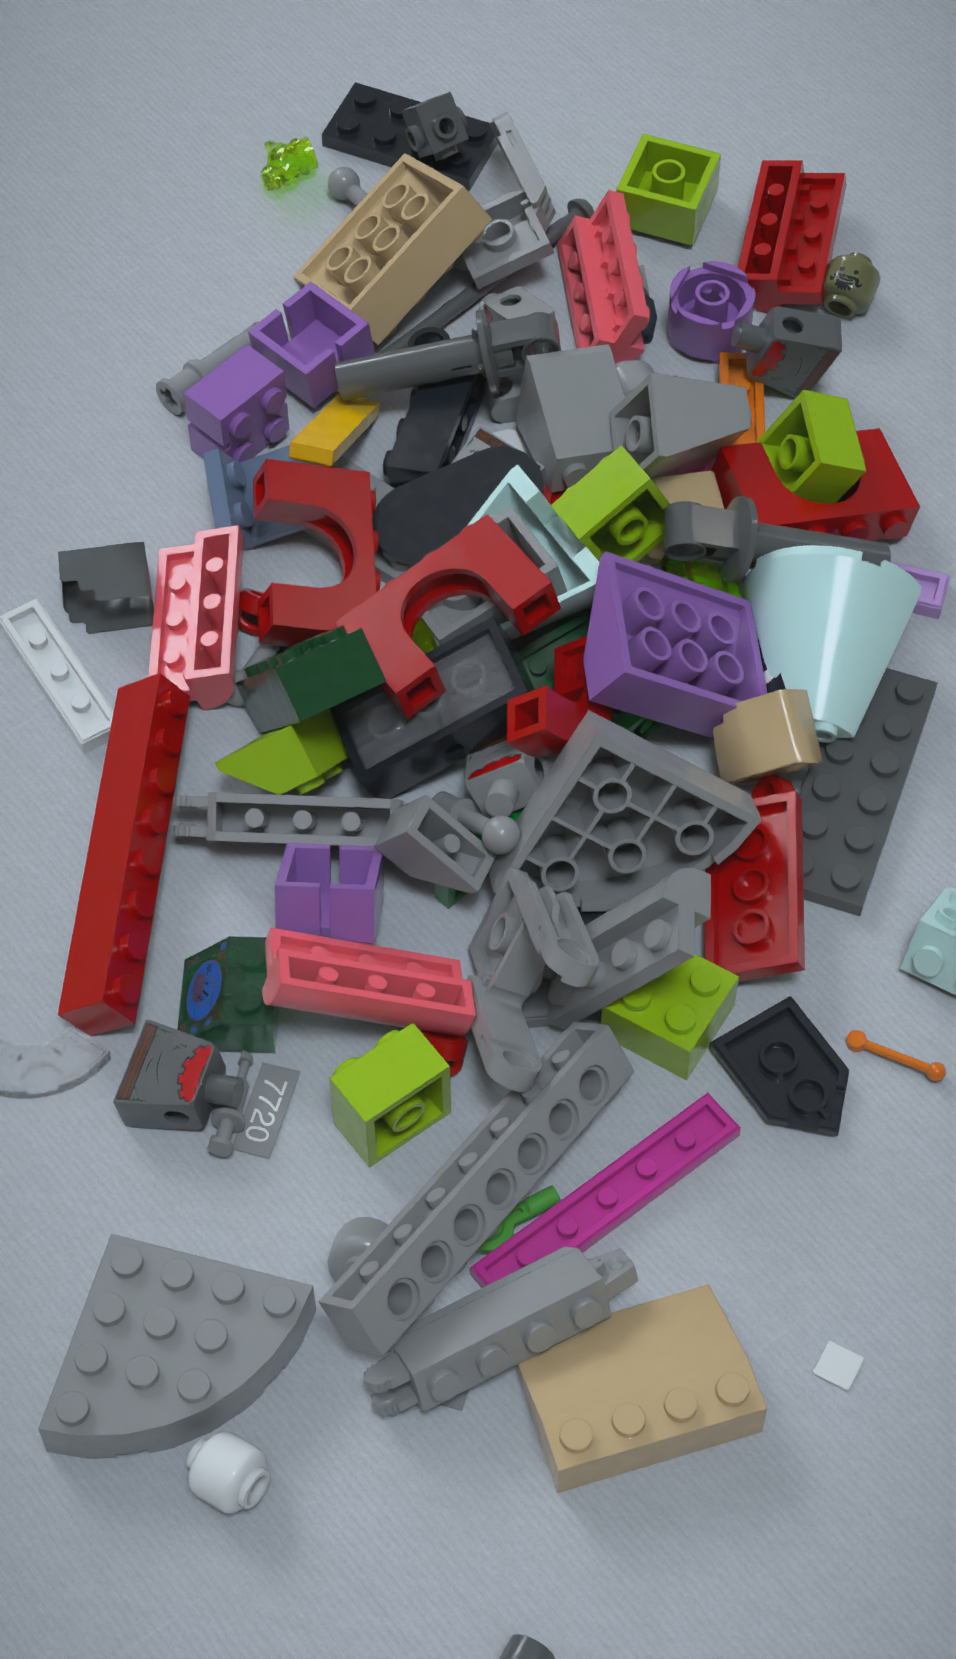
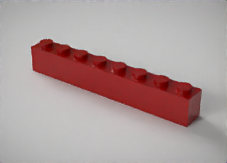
(124, 857)

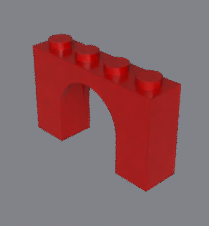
(874, 507)
(340, 509)
(474, 563)

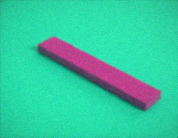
(616, 1190)

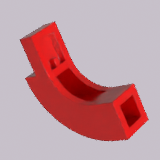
(546, 718)

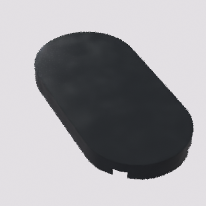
(442, 503)

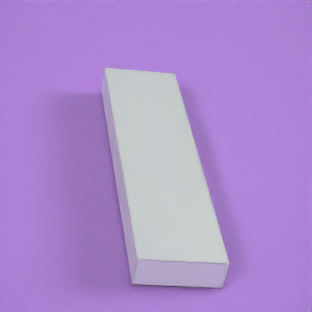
(59, 674)

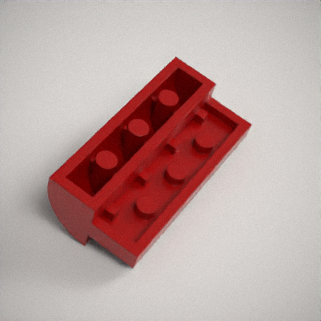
(791, 233)

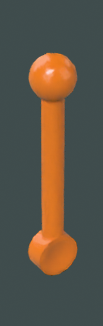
(858, 1041)

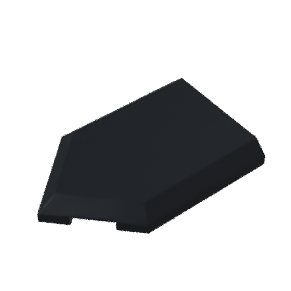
(786, 1068)

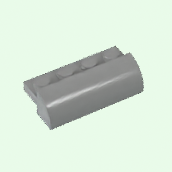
(635, 944)

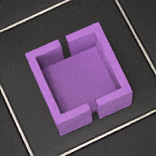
(321, 335)
(238, 406)
(315, 906)

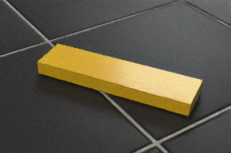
(333, 430)

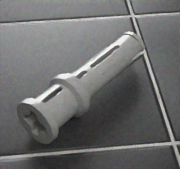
(172, 390)

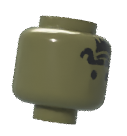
(850, 285)

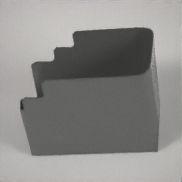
(107, 587)

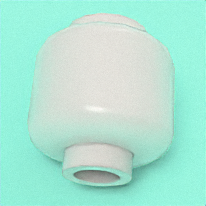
(227, 1472)

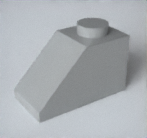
(435, 846)

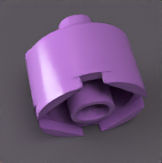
(706, 309)

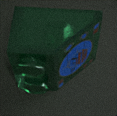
(225, 999)

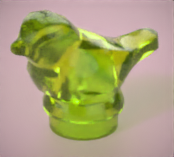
(287, 162)

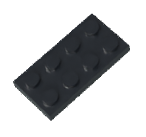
(374, 129)

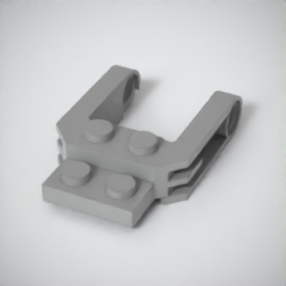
(519, 217)
(509, 951)

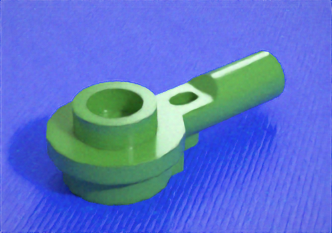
(521, 1213)

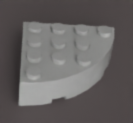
(623, 818)
(169, 1350)

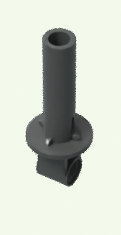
(492, 349)
(736, 539)

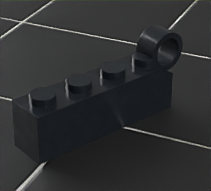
(435, 422)

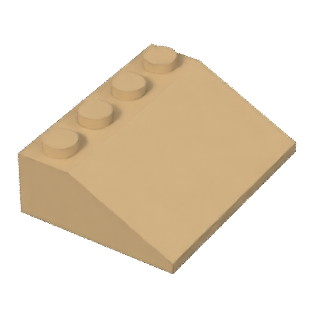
(396, 244)
(641, 1389)

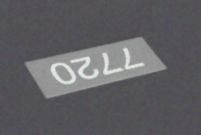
(266, 1110)

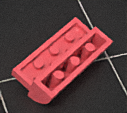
(605, 280)
(199, 615)
(367, 983)

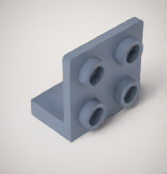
(232, 495)

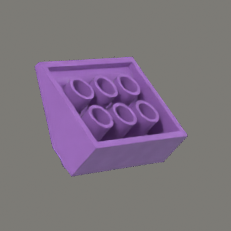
(669, 647)

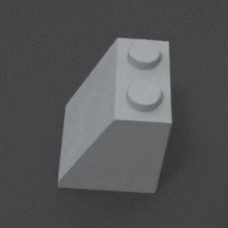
(568, 410)
(679, 422)

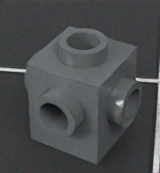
(435, 126)

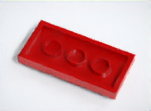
(760, 896)

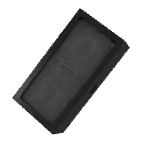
(396, 752)

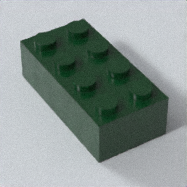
(309, 678)

